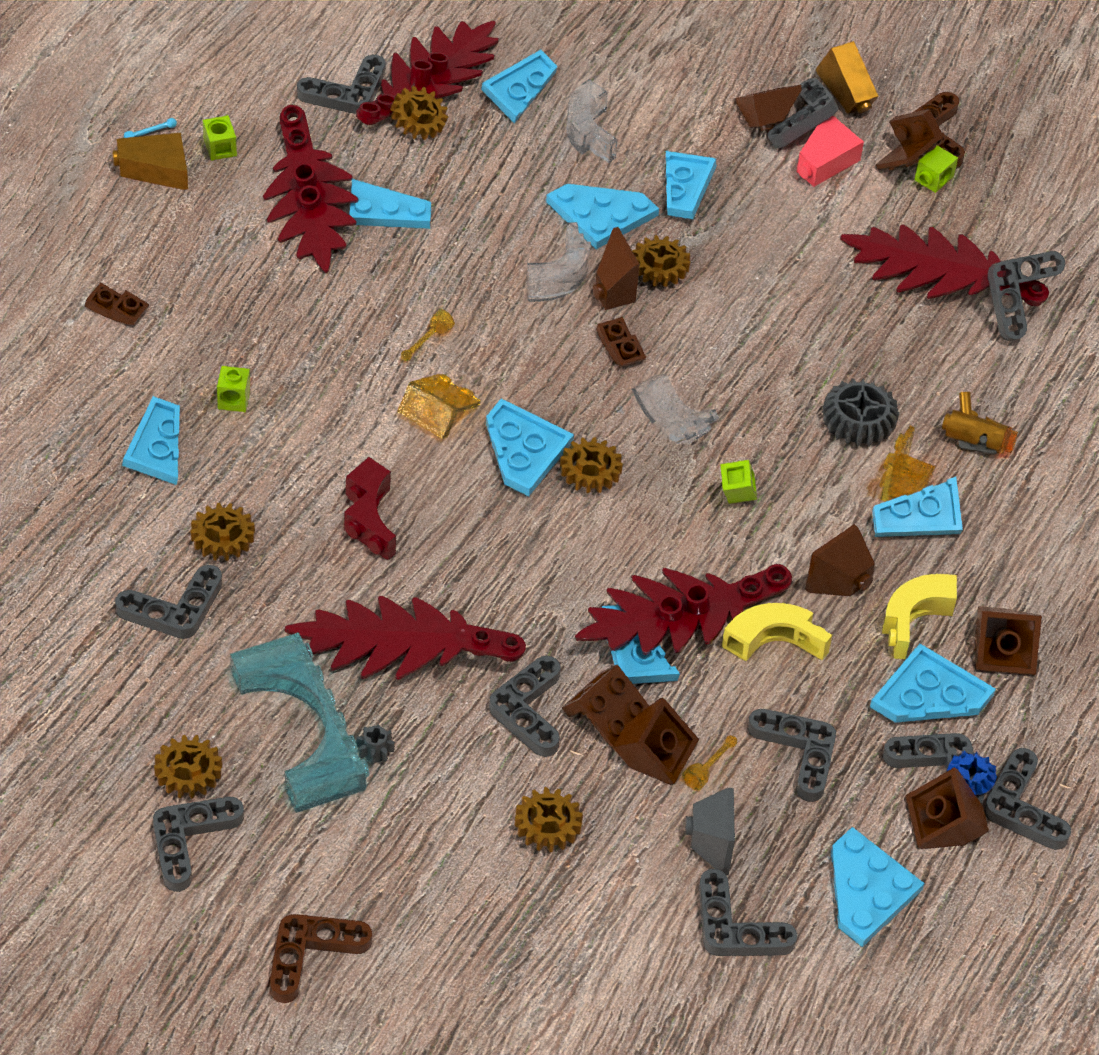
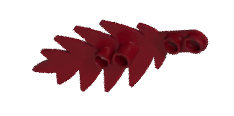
(434, 70)
(309, 193)
(933, 262)
(681, 609)
(401, 633)

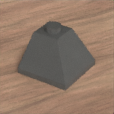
(713, 829)

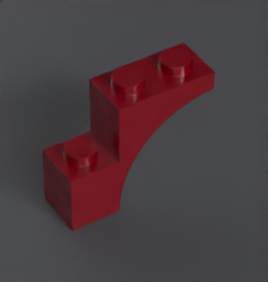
(366, 489)

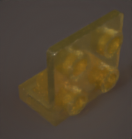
(435, 403)
(904, 473)

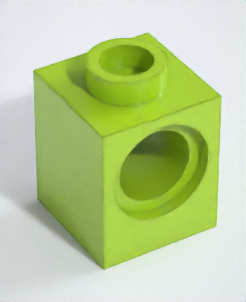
(219, 138)
(936, 169)
(233, 389)
(738, 481)

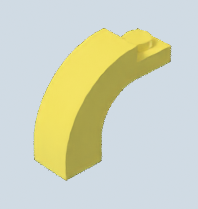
(917, 597)
(775, 623)

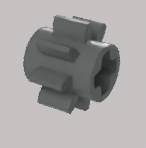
(375, 744)

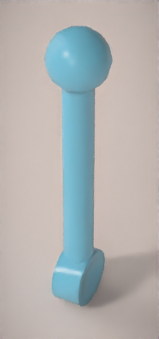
(171, 123)

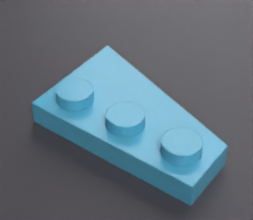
(520, 84)
(687, 182)
(388, 208)
(156, 442)
(922, 513)
(642, 667)

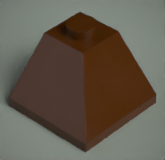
(768, 107)
(617, 273)
(841, 565)
(1007, 640)
(657, 742)
(946, 812)

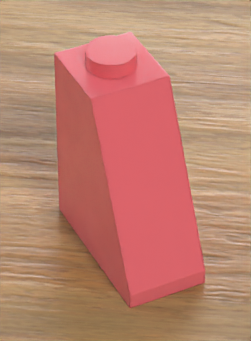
(828, 151)

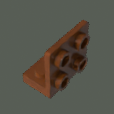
(916, 135)
(608, 703)

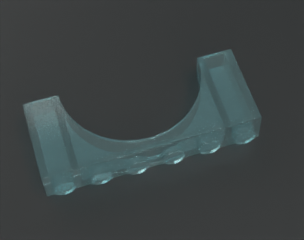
(288, 668)

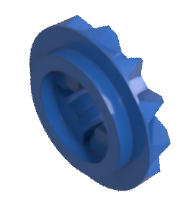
(985, 771)

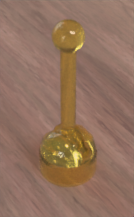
(440, 323)
(697, 774)

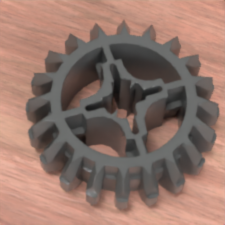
(860, 412)

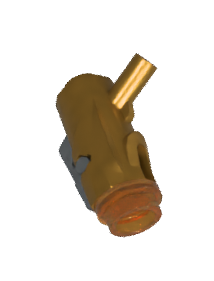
(978, 433)

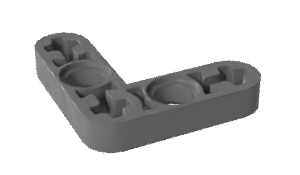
(349, 95)
(819, 107)
(1012, 278)
(173, 613)
(519, 707)
(940, 743)
(813, 746)
(1012, 801)
(182, 826)
(732, 933)

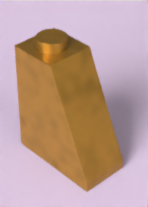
(848, 78)
(153, 159)

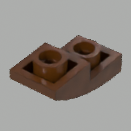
(117, 307)
(620, 343)

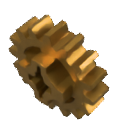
(419, 113)
(662, 260)
(591, 465)
(222, 531)
(187, 764)
(548, 819)

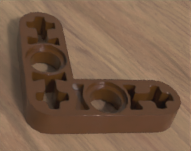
(950, 106)
(307, 938)

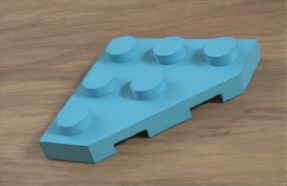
(601, 210)
(524, 445)
(931, 689)
(868, 886)

